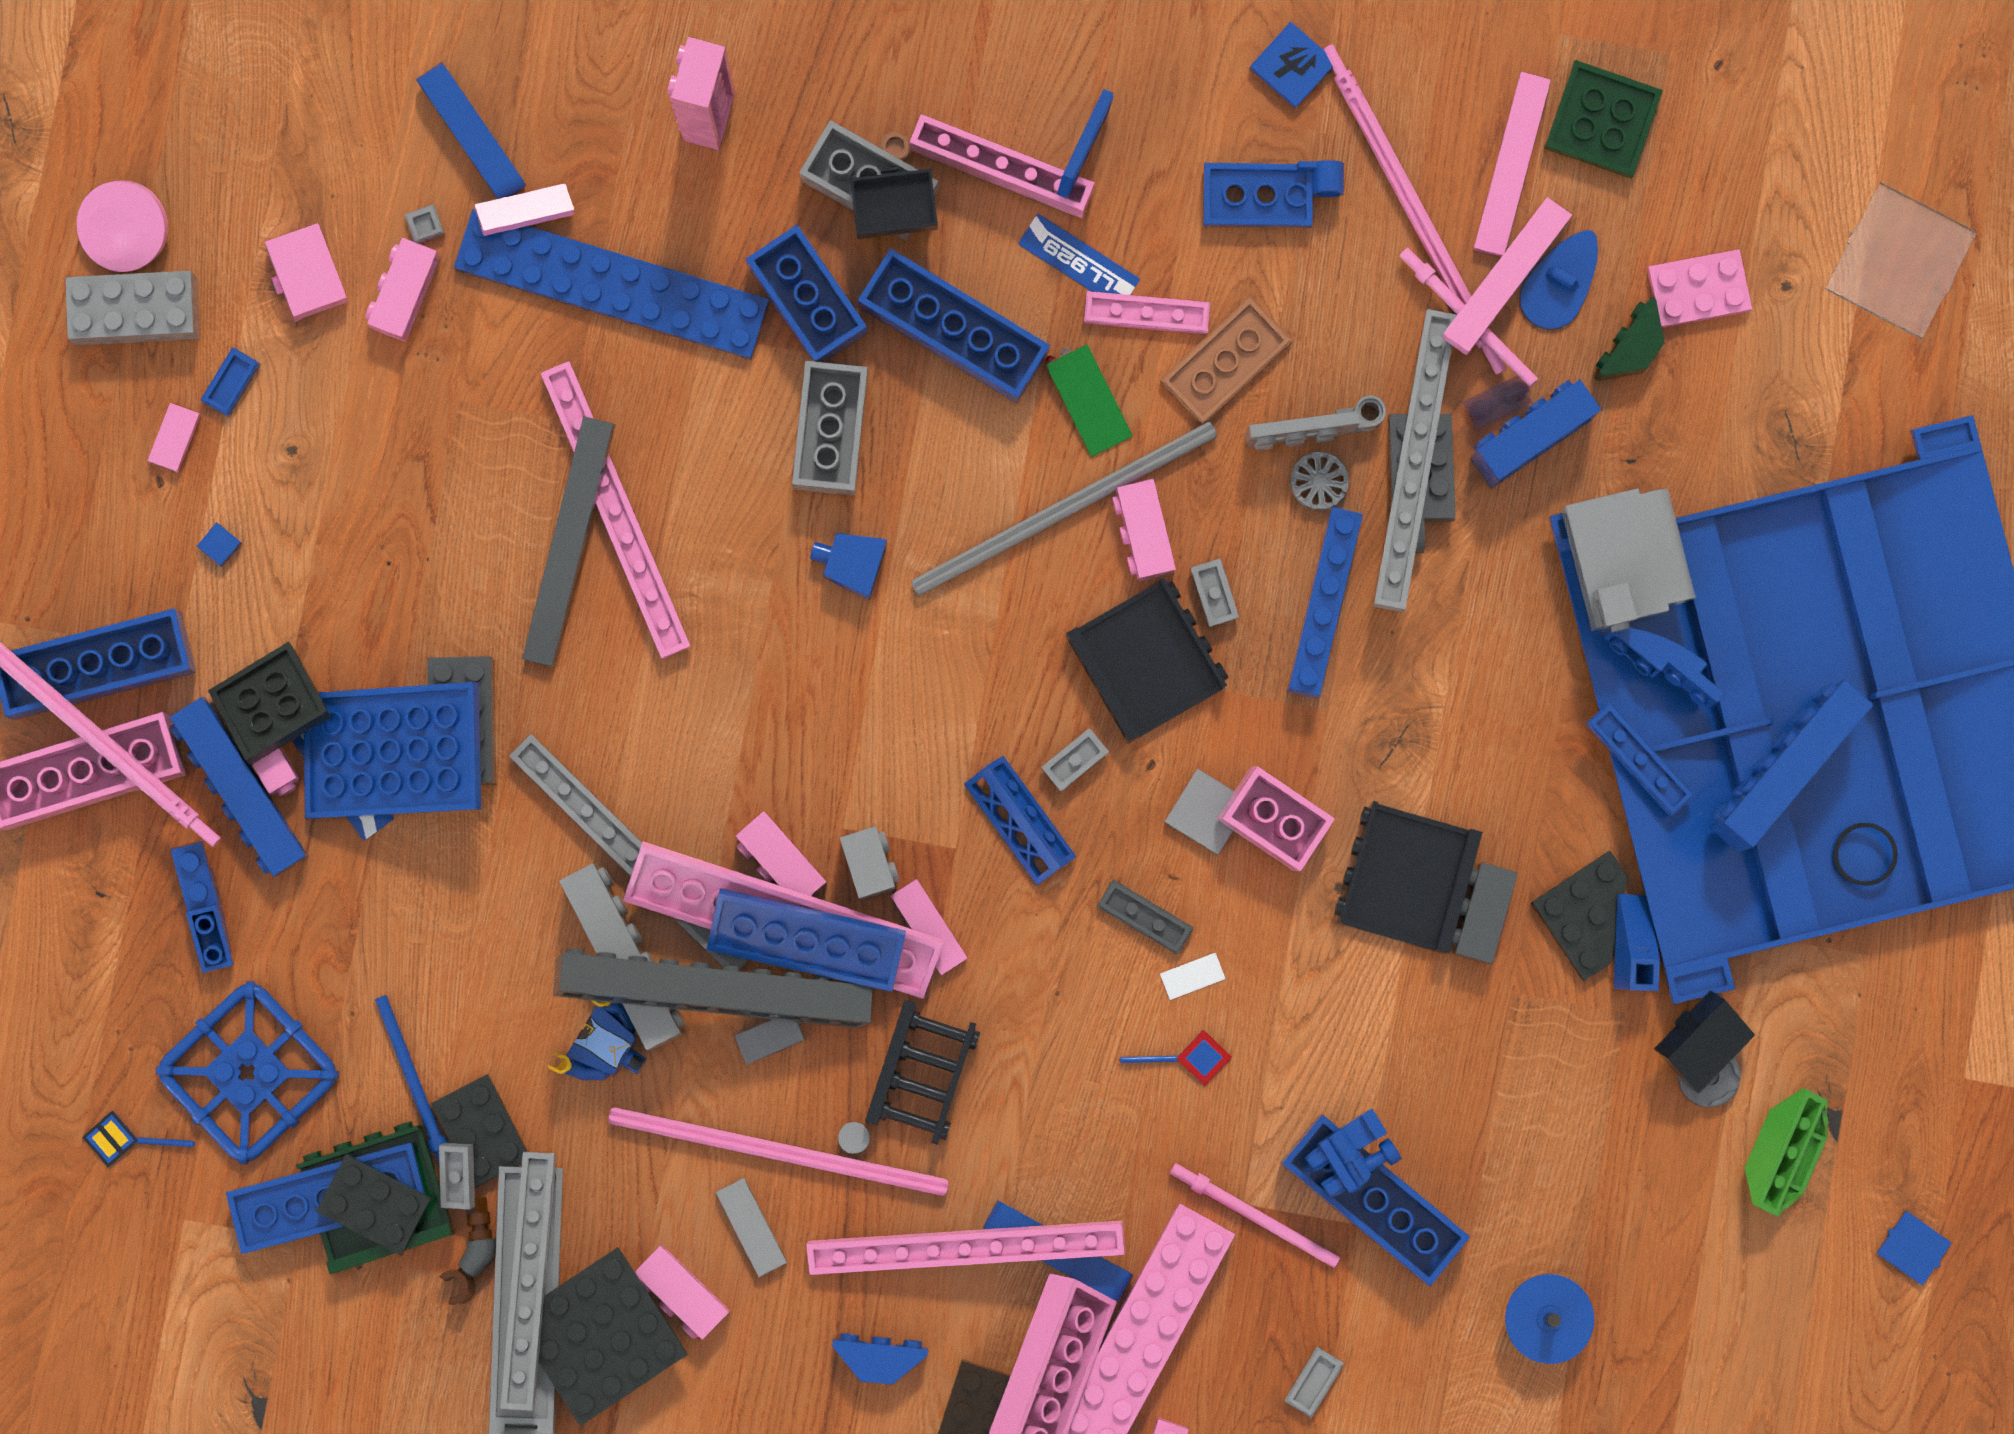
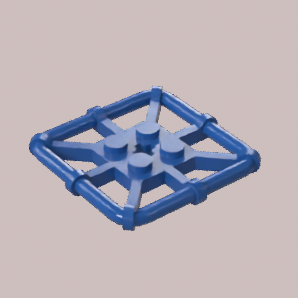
(247, 1093)

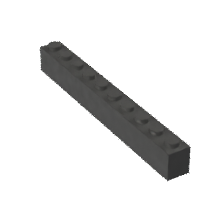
(711, 990)

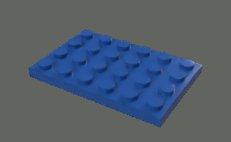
(395, 752)

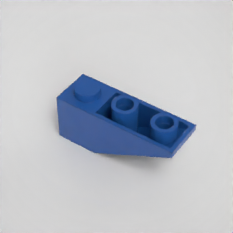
(1635, 946)

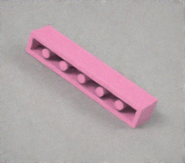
(998, 165)

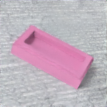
(174, 437)

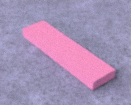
(1147, 313)

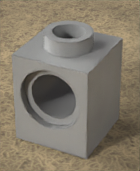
(1615, 607)

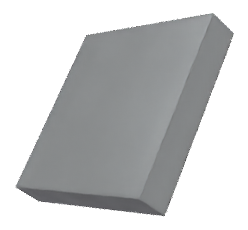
(1198, 809)

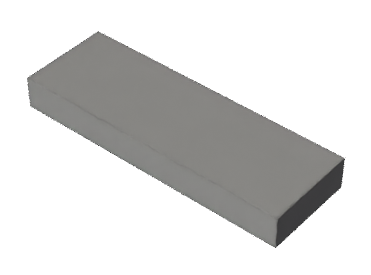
(751, 1227)

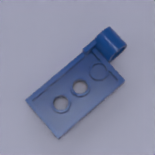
(1292, 186)

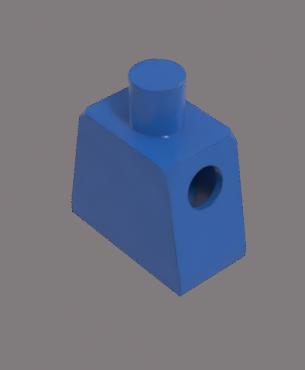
(851, 561)

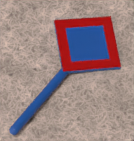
(1201, 1058)

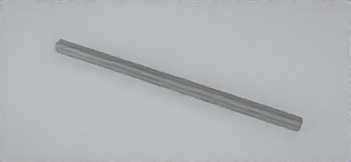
(1064, 508)

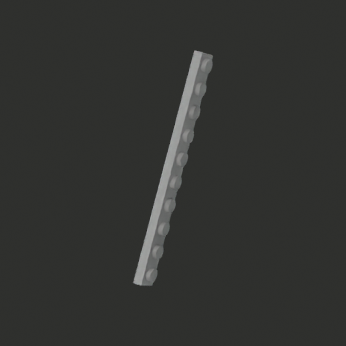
(1414, 463)
(594, 820)

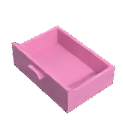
(305, 272)

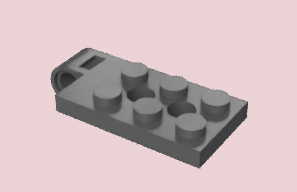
(1440, 492)

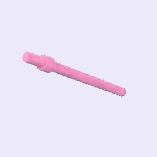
(1426, 275)
(1201, 1184)

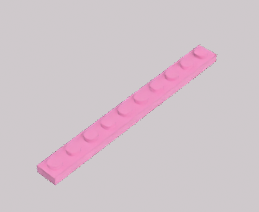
(620, 521)
(966, 1247)

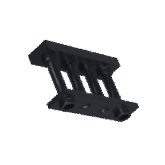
(901, 1050)

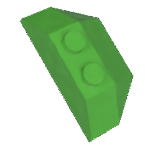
(1787, 1151)

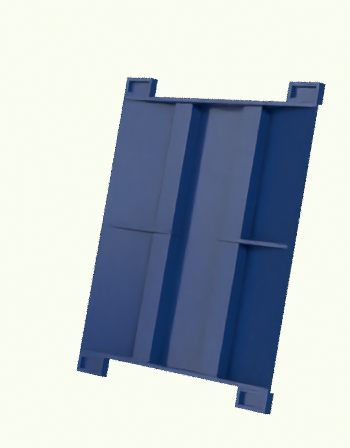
(1854, 580)

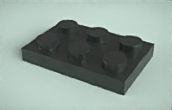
(480, 1118)
(374, 1204)

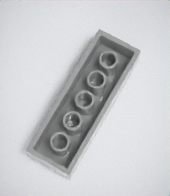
(609, 932)

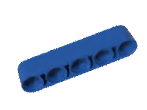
(471, 132)
(1091, 1271)

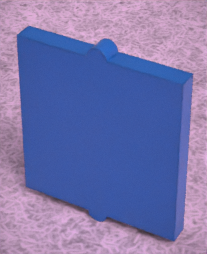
(1913, 1248)

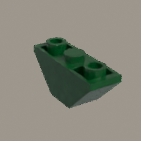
(1635, 345)

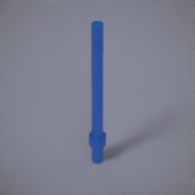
(411, 1076)

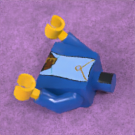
(602, 1045)

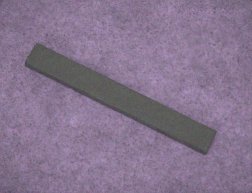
(568, 541)

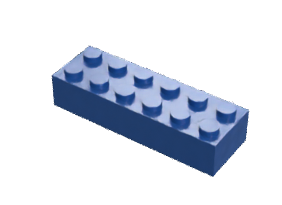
(953, 325)
(102, 662)
(1790, 766)
(1384, 1210)

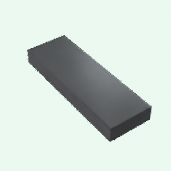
(1145, 917)

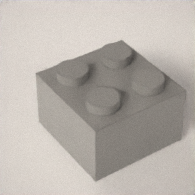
(868, 863)

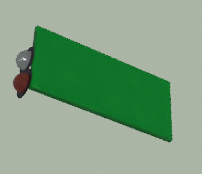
(1088, 399)

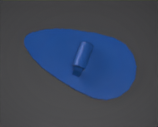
(1560, 282)

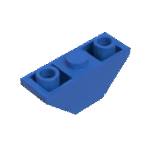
(878, 1359)

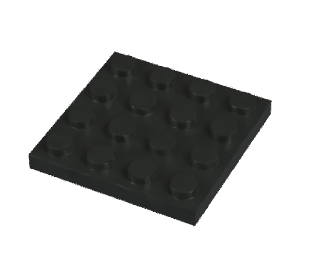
(603, 1337)

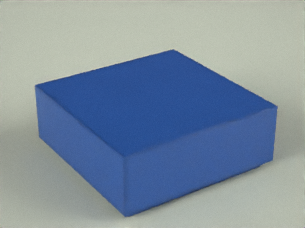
(219, 544)

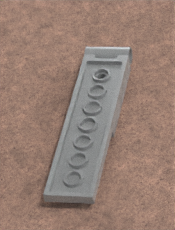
(544, 1415)

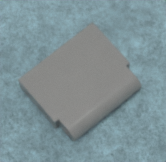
(1629, 541)

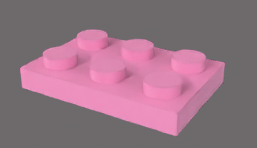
(1700, 288)

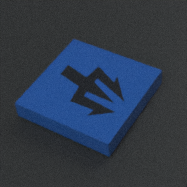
(1292, 65)

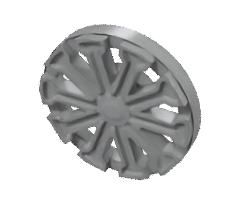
(1319, 481)

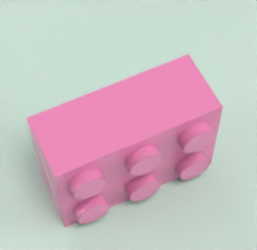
(1275, 818)

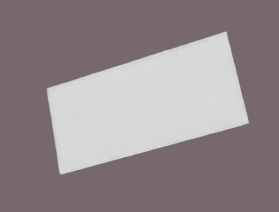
(1192, 976)

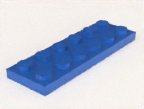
(806, 940)
(287, 1205)

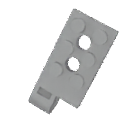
(1322, 428)

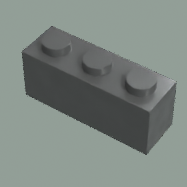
(1484, 913)

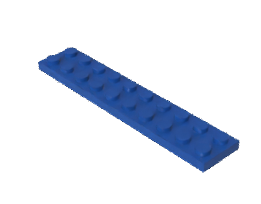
(615, 286)

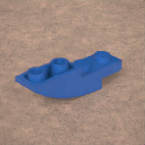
(1656, 654)
(203, 906)

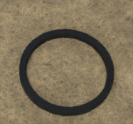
(1870, 825)

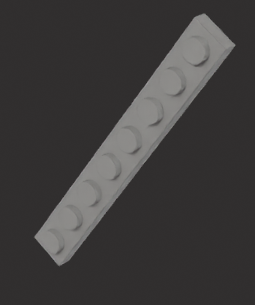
(528, 1282)

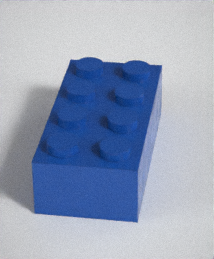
(806, 295)
(1536, 433)

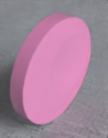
(122, 226)

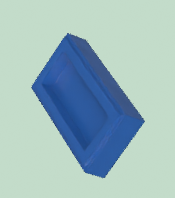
(230, 382)

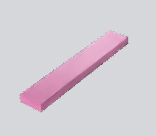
(1511, 164)
(1506, 276)

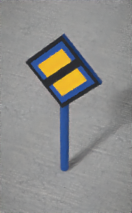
(113, 1138)

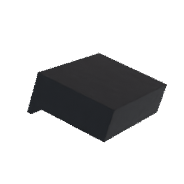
(894, 203)
(1704, 1041)

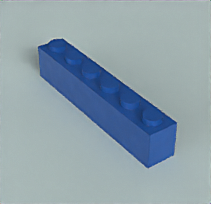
(1324, 603)
(238, 786)

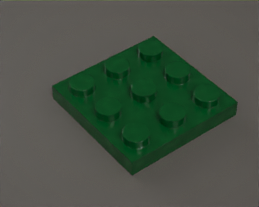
(1603, 119)

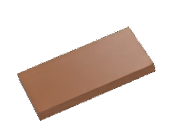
(1226, 361)

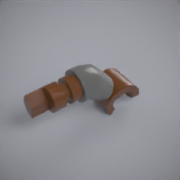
(478, 1254)

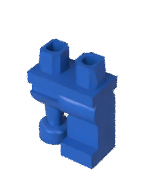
(1344, 1156)

